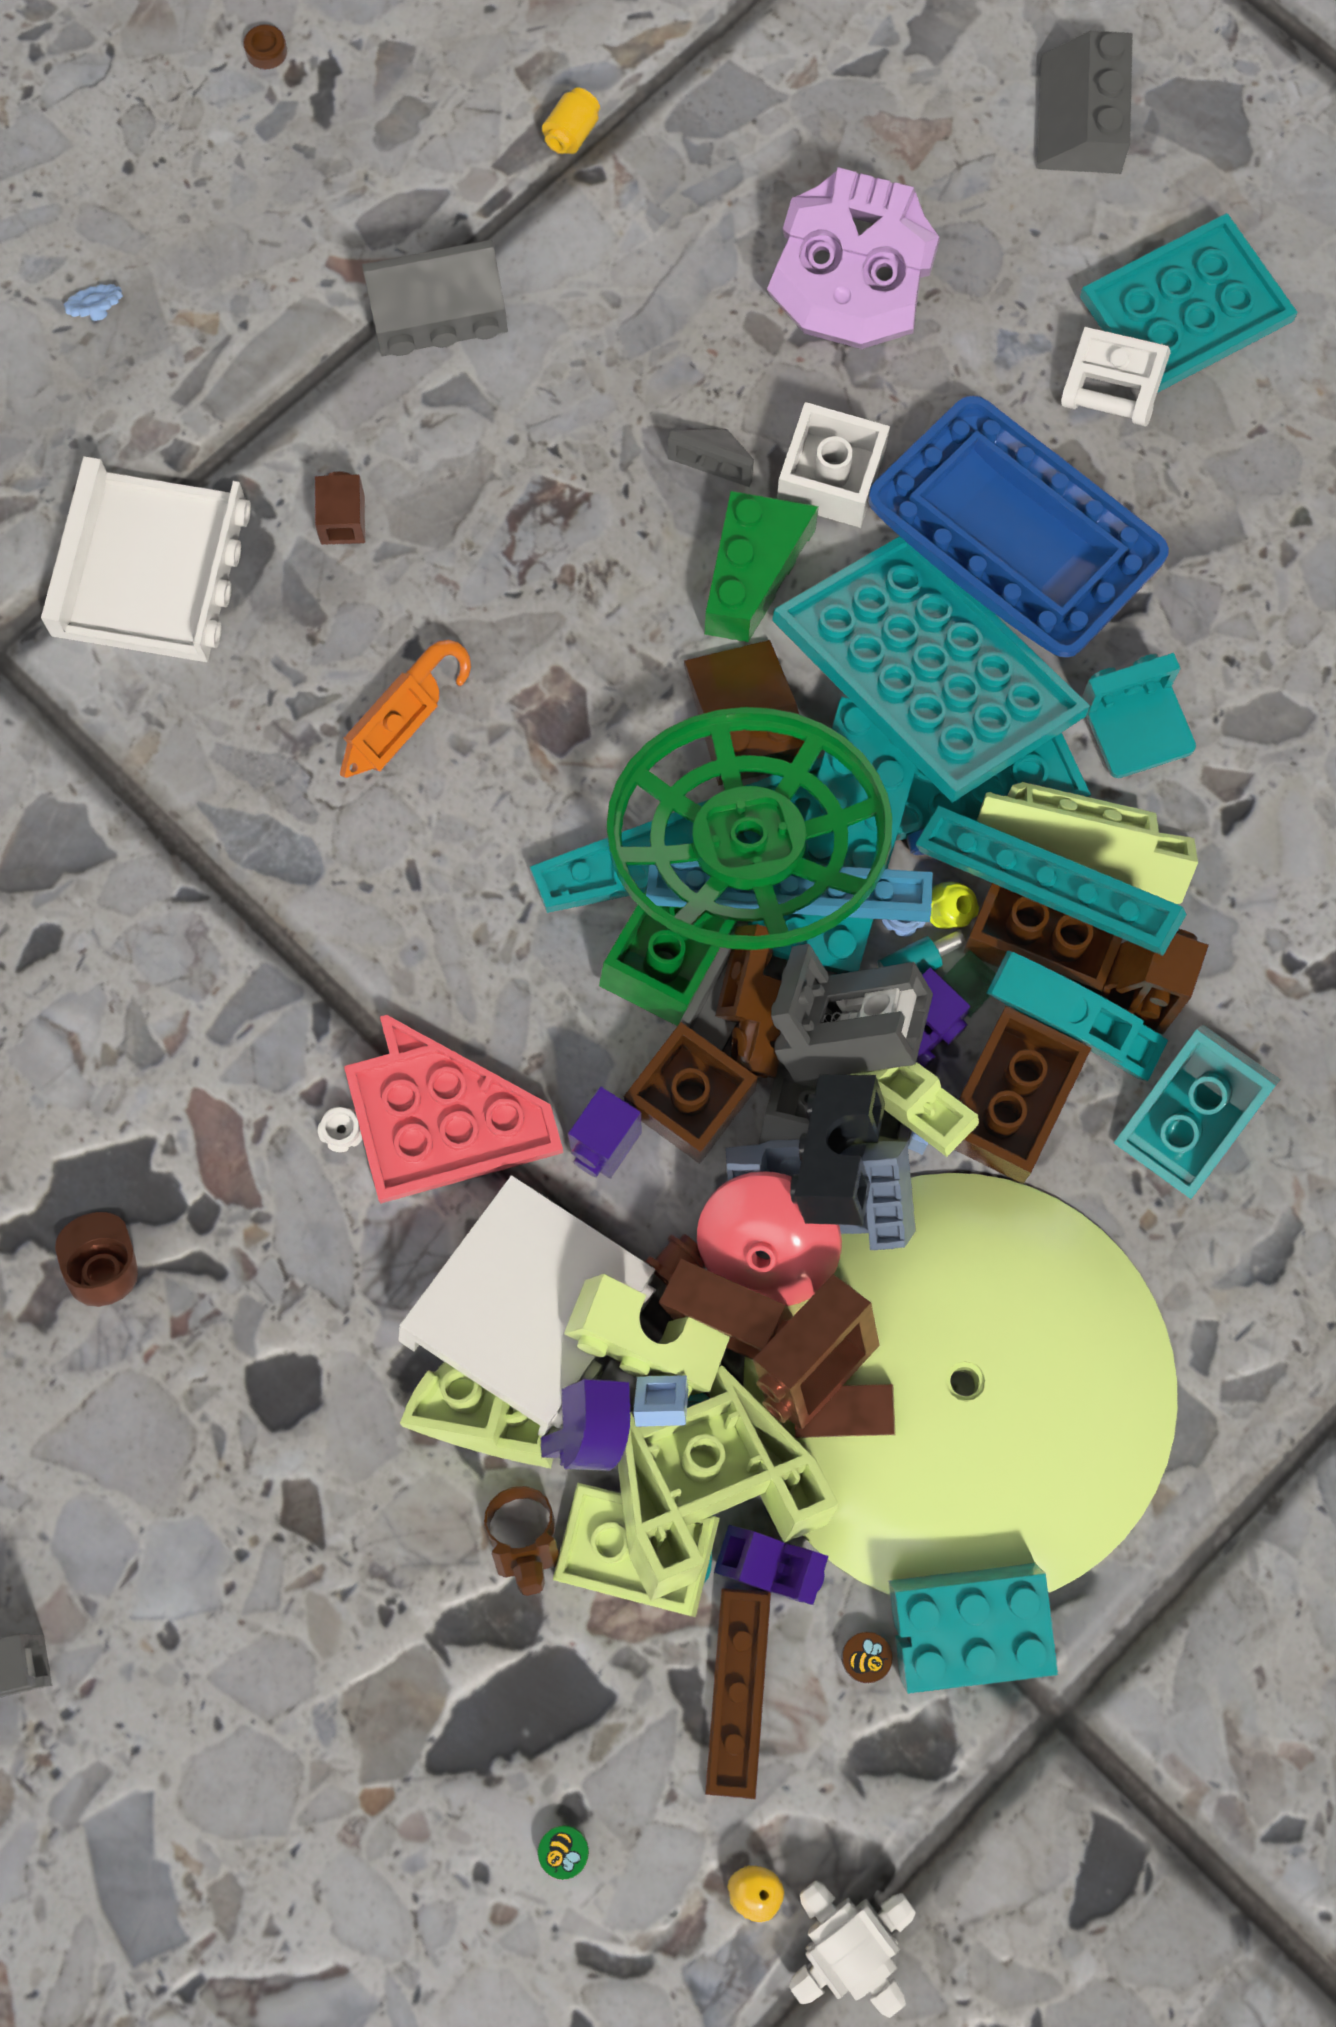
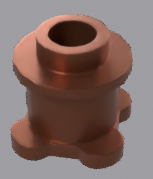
(668, 1259)

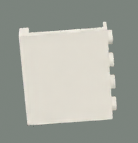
(145, 564)
(509, 1297)

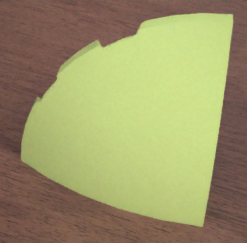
(469, 1416)

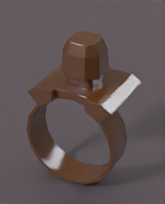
(528, 1562)

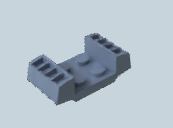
(890, 1199)

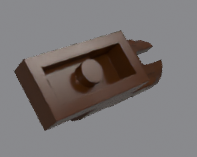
(748, 1001)

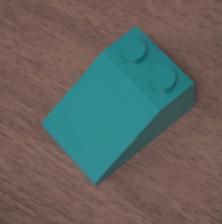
(1196, 1111)

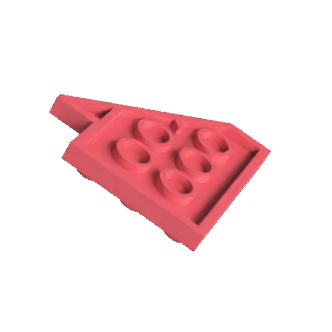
(441, 1117)

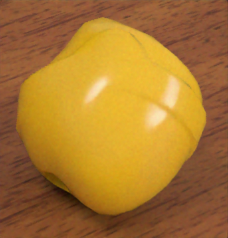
(756, 1893)

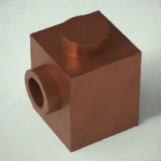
(340, 508)

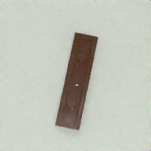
(738, 1693)

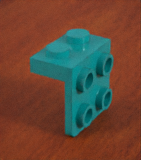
(1138, 715)

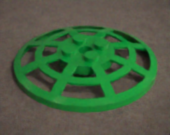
(755, 810)

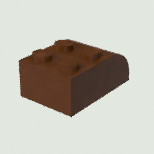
(1042, 936)

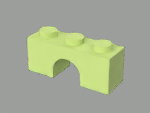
(609, 1324)

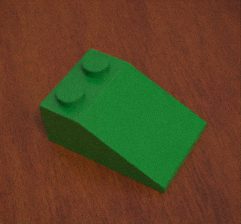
(660, 966)

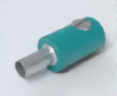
(925, 952)

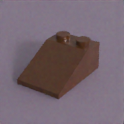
(745, 679)

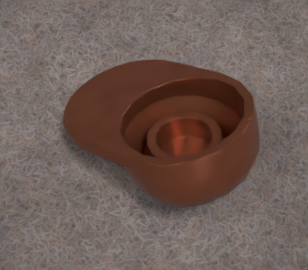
(97, 1259)

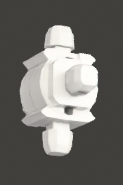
(852, 1949)

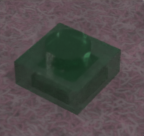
(971, 981)

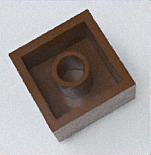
(691, 1092)

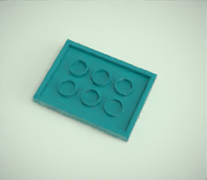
(1196, 296)

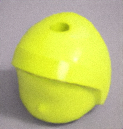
(953, 905)

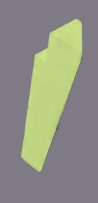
(1098, 835)

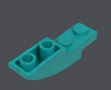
(1078, 1014)

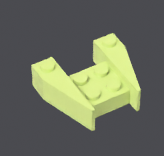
(704, 1467)

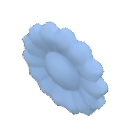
(93, 301)

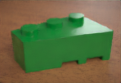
(753, 559)

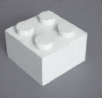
(833, 463)

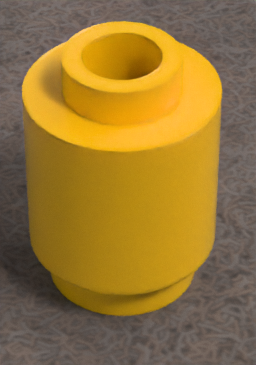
(571, 121)

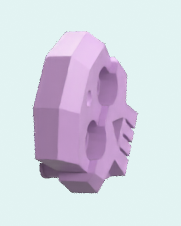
(844, 296)

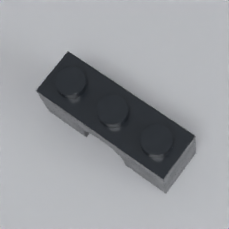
(840, 1114)

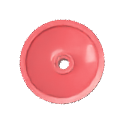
(758, 1215)

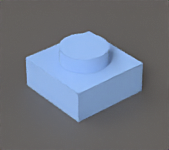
(661, 1401)

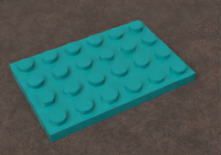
(930, 667)

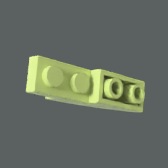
(924, 1107)

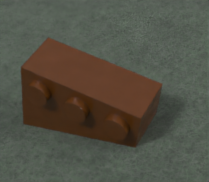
(1155, 984)

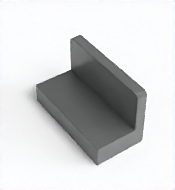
(703, 1007)

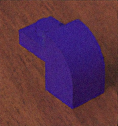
(593, 1426)
(771, 1565)

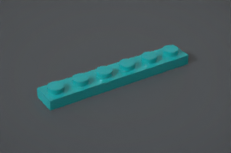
(1052, 880)

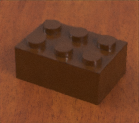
(1019, 1092)

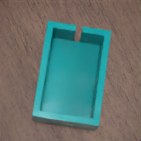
(973, 1628)

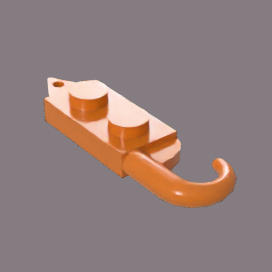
(400, 711)

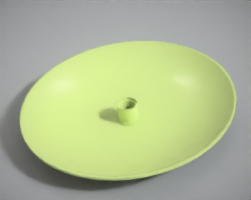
(1065, 1402)

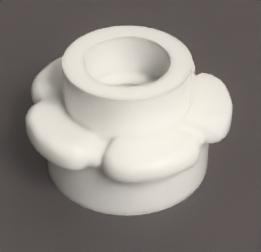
(328, 1129)

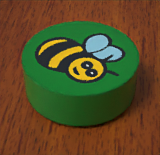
(563, 1852)

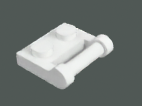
(1116, 361)

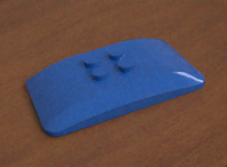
(1017, 526)

